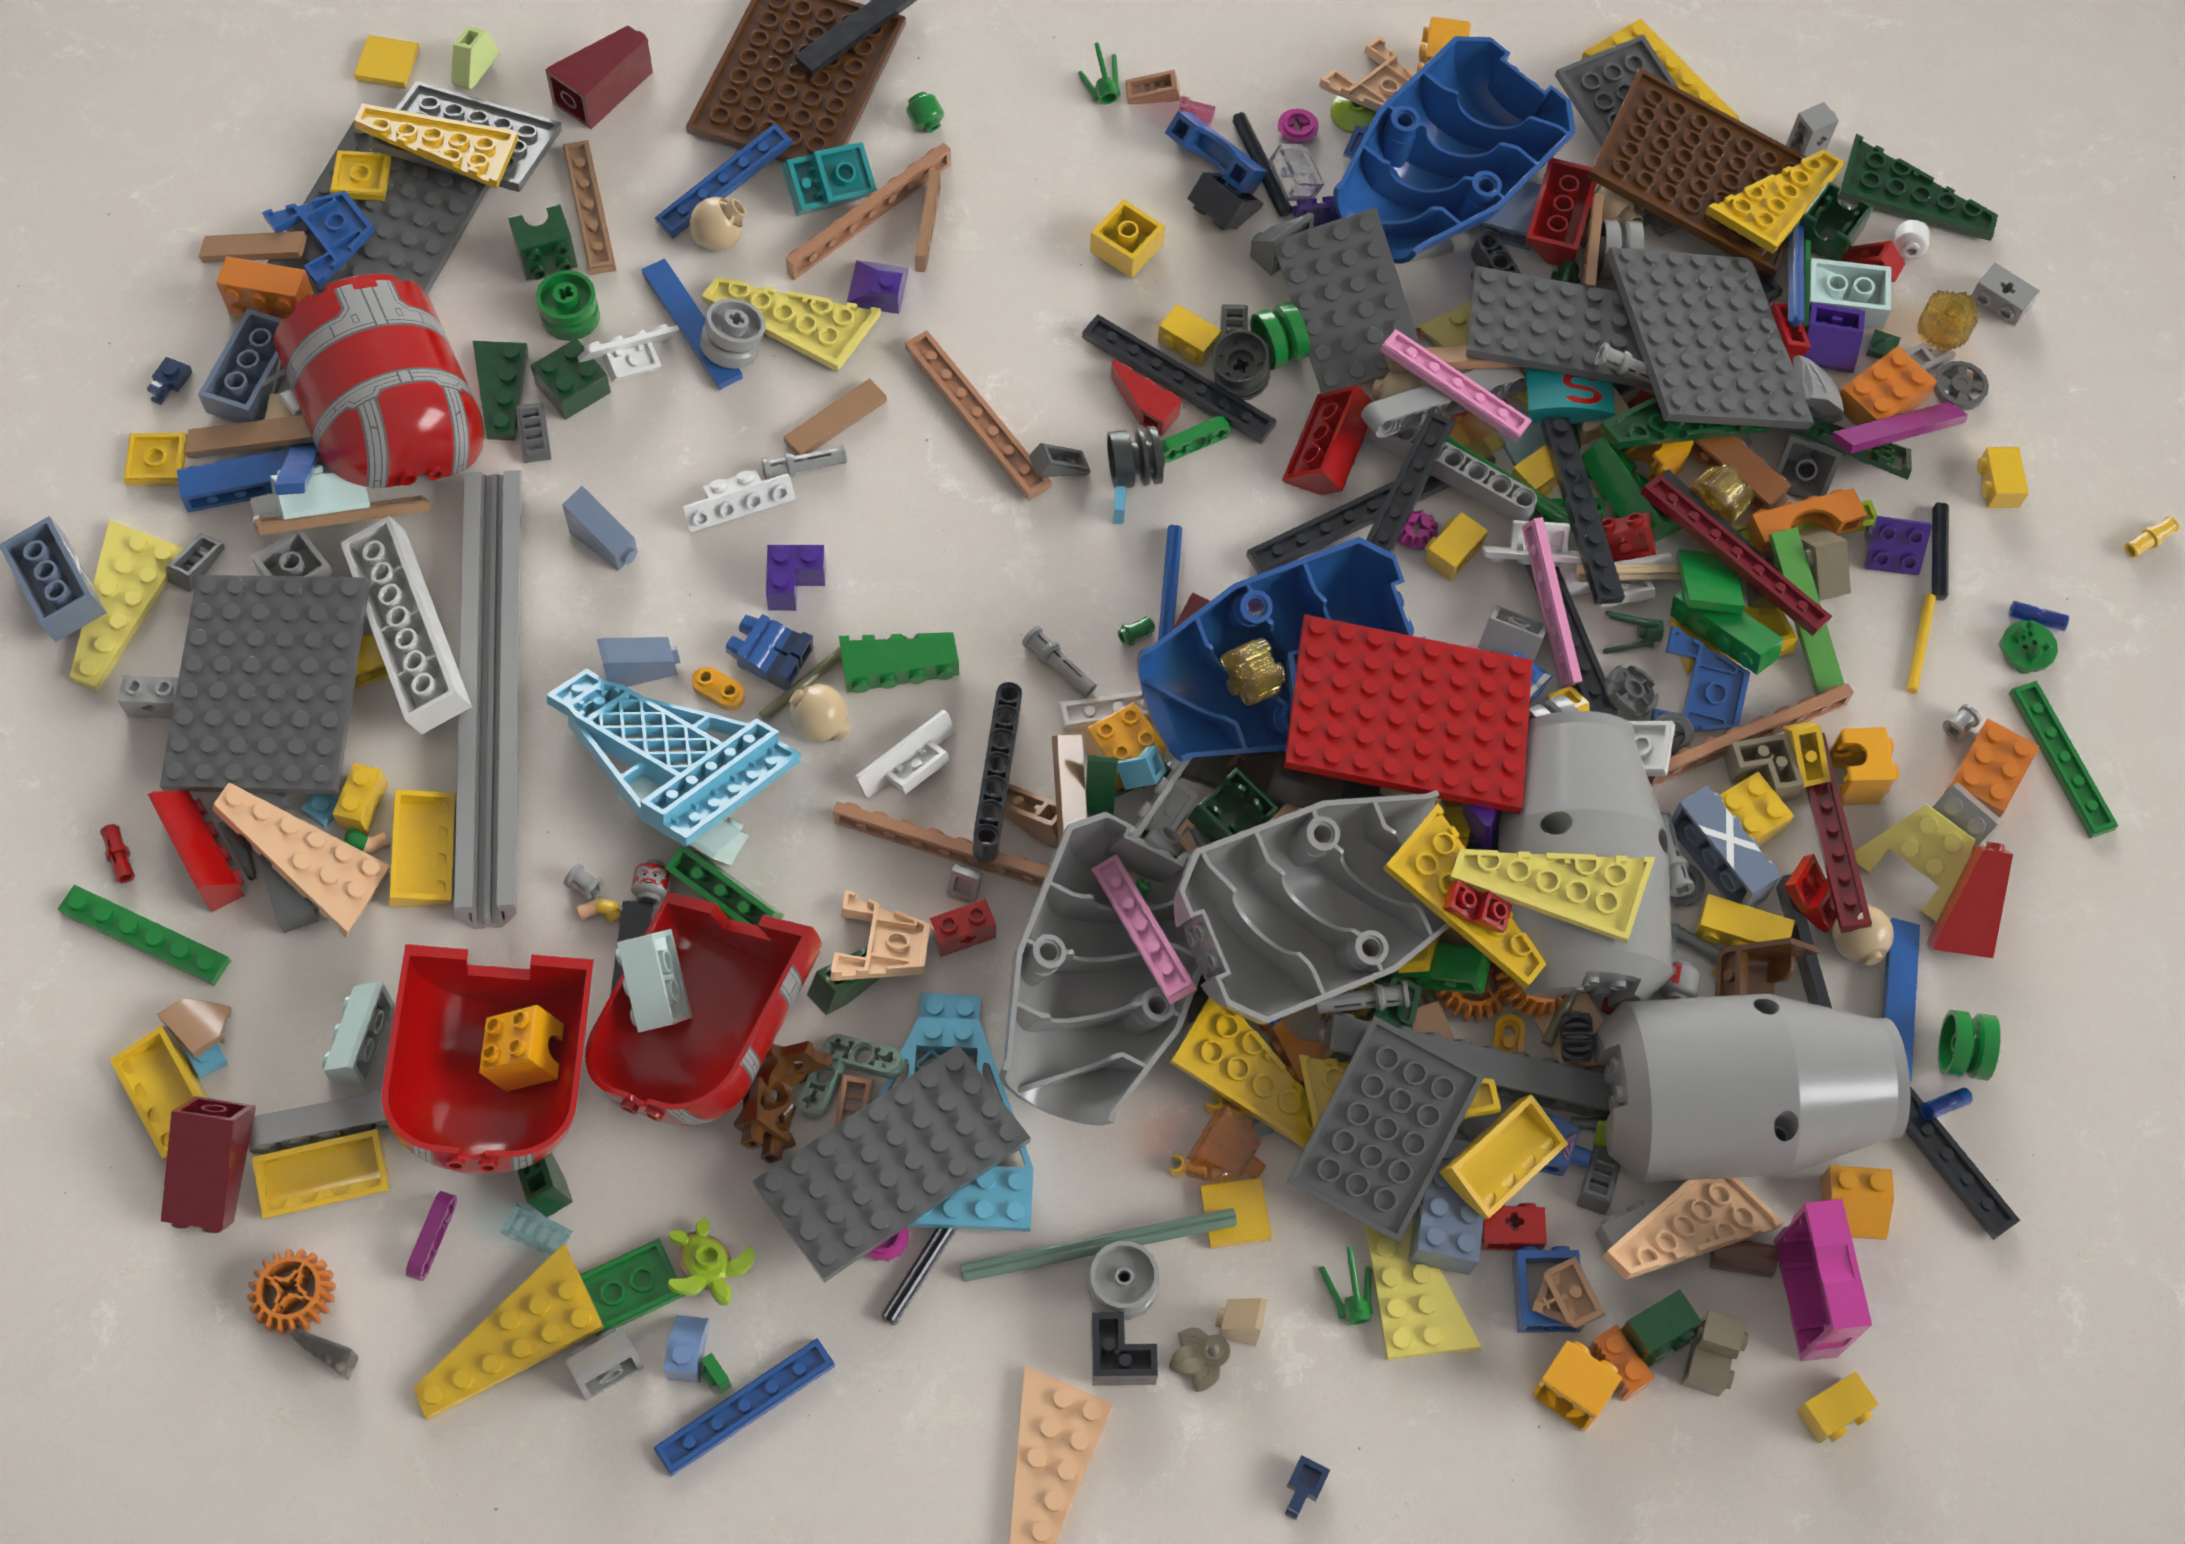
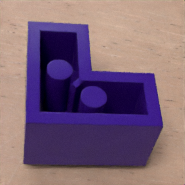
(792, 567)

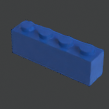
(229, 480)

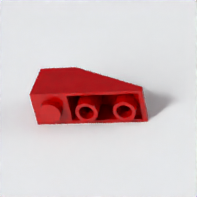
(1145, 399)

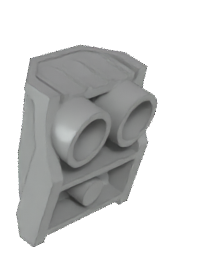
(1818, 390)

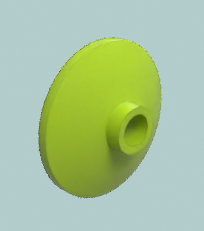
(1349, 114)

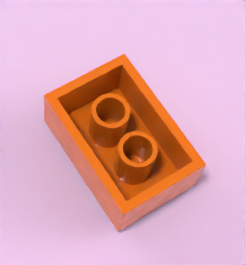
(261, 287)
(1886, 389)
(1994, 765)

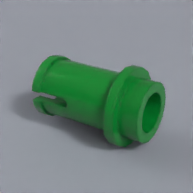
(1136, 630)

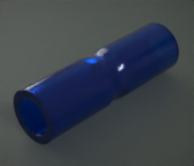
(2042, 616)
(1946, 1103)

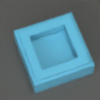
(1119, 505)

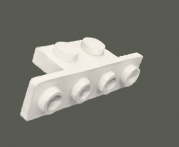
(629, 355)
(737, 498)
(1558, 540)
(1633, 590)
(910, 759)
(1169, 803)

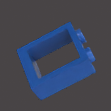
(1531, 1321)

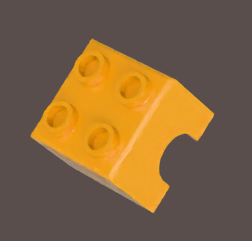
(1438, 35)
(1661, 456)
(1122, 736)
(1869, 764)
(517, 1048)
(1577, 1385)

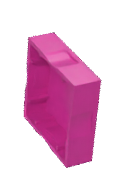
(1822, 1280)

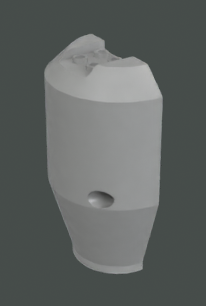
(1595, 798)
(1304, 905)
(1081, 996)
(1746, 1085)

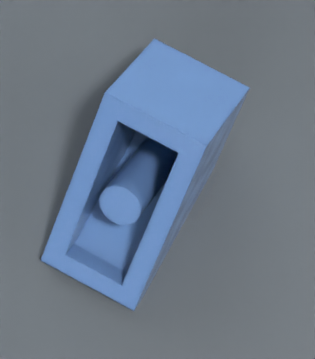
(686, 1349)

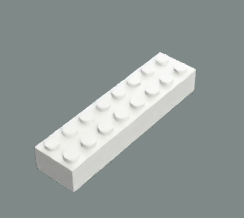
(406, 626)

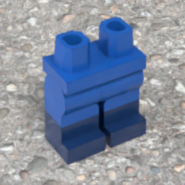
(770, 650)

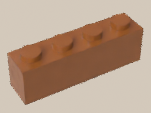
(1753, 470)

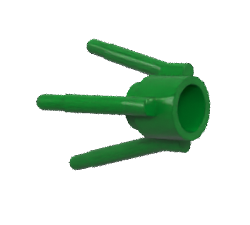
(1106, 89)
(1356, 1307)

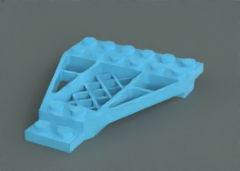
(691, 794)
(1003, 1194)

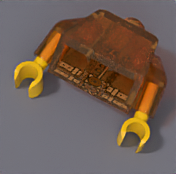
(1224, 1146)

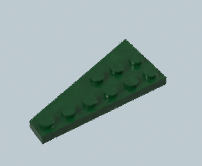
(1910, 193)
(1646, 426)
(1887, 457)

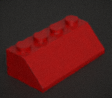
(1561, 211)
(1329, 442)
(198, 848)

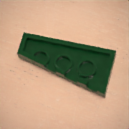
(501, 382)

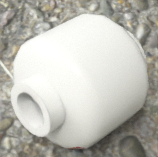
(1912, 237)

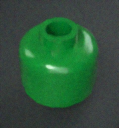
(925, 112)

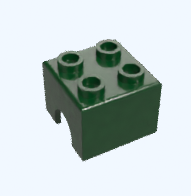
(1833, 224)
(545, 246)
(1232, 808)

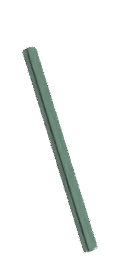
(1092, 1245)

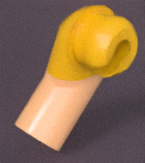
(600, 905)

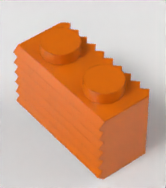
(1617, 1350)

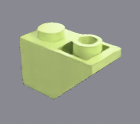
(472, 57)

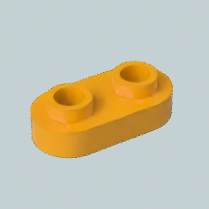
(715, 688)
(1509, 1043)

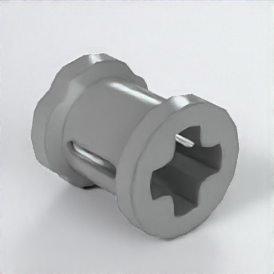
(1962, 722)
(583, 882)

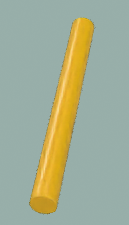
(1921, 643)

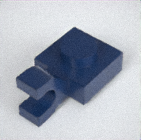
(167, 377)
(1306, 1482)

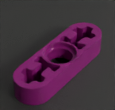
(431, 1236)

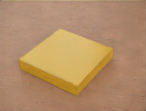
(386, 61)
(361, 174)
(154, 458)
(1250, 1208)

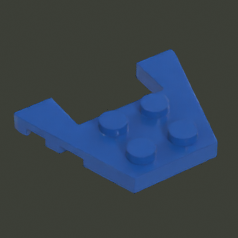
(334, 224)
(1715, 685)

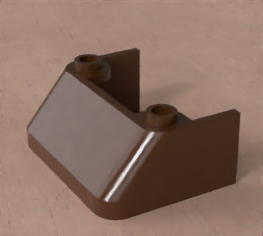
(1758, 965)

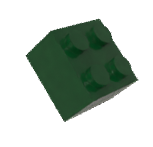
(568, 382)
(1662, 1327)

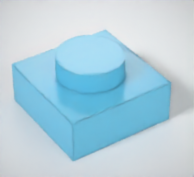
(320, 808)
(208, 1061)

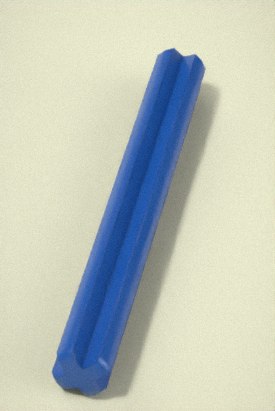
(1796, 276)
(1170, 580)

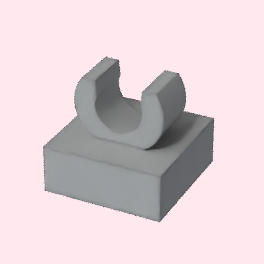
(964, 883)

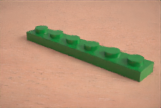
(144, 935)

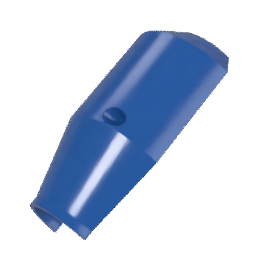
(1453, 146)
(1184, 669)

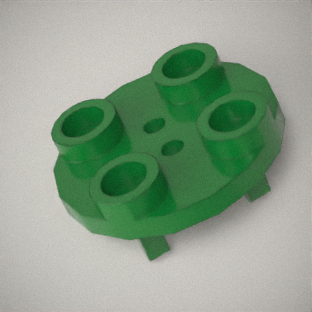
(2036, 656)

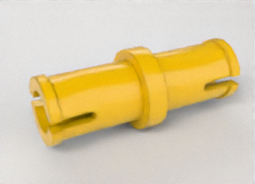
(2151, 537)

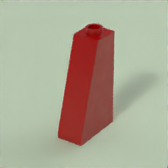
(1975, 906)

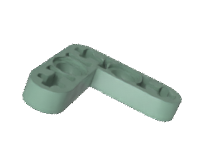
(838, 1066)

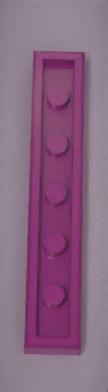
(1899, 427)

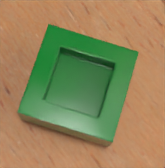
(714, 1374)

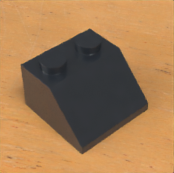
(1222, 201)

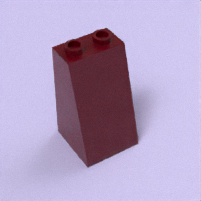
(600, 75)
(206, 1163)

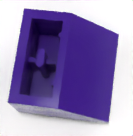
(1834, 336)

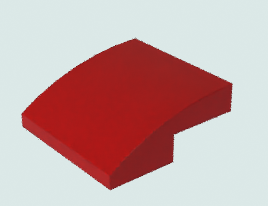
(1812, 893)

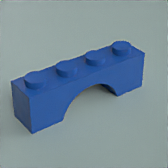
(1201, 139)

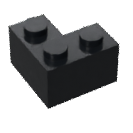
(1114, 1360)

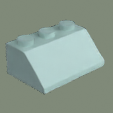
(323, 495)
(653, 980)
(359, 1035)

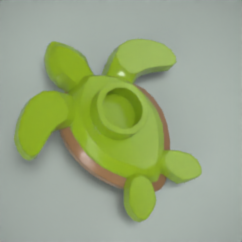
(707, 1263)

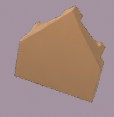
(196, 1023)
(1567, 1296)

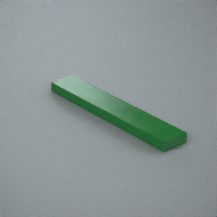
(2063, 759)

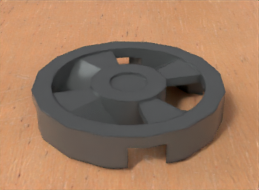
(1960, 384)
(1631, 689)

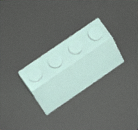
(718, 843)

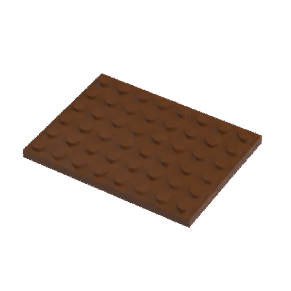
(764, 85)
(1682, 157)

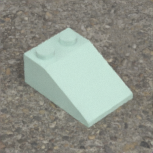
(1852, 287)

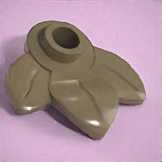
(1195, 1357)

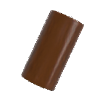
(1746, 1258)

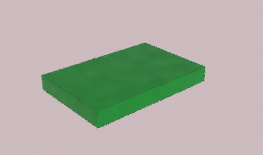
(1709, 582)
(631, 1285)

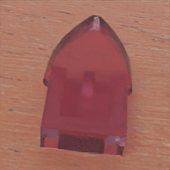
(1202, 111)

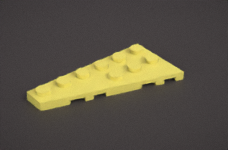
(802, 321)
(1574, 888)

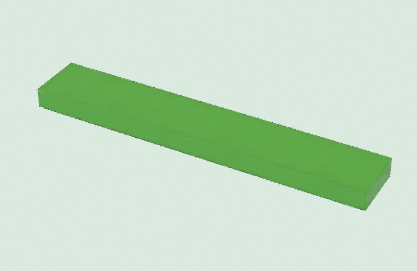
(1818, 648)

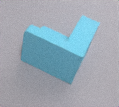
(1143, 770)

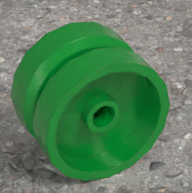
(568, 305)
(1282, 333)
(1969, 1045)

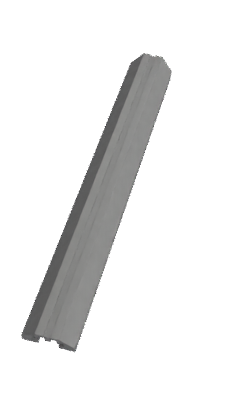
(491, 675)

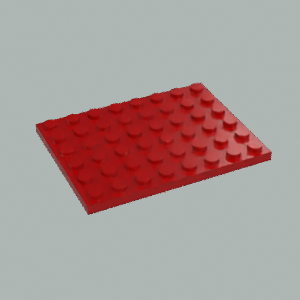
(1410, 714)

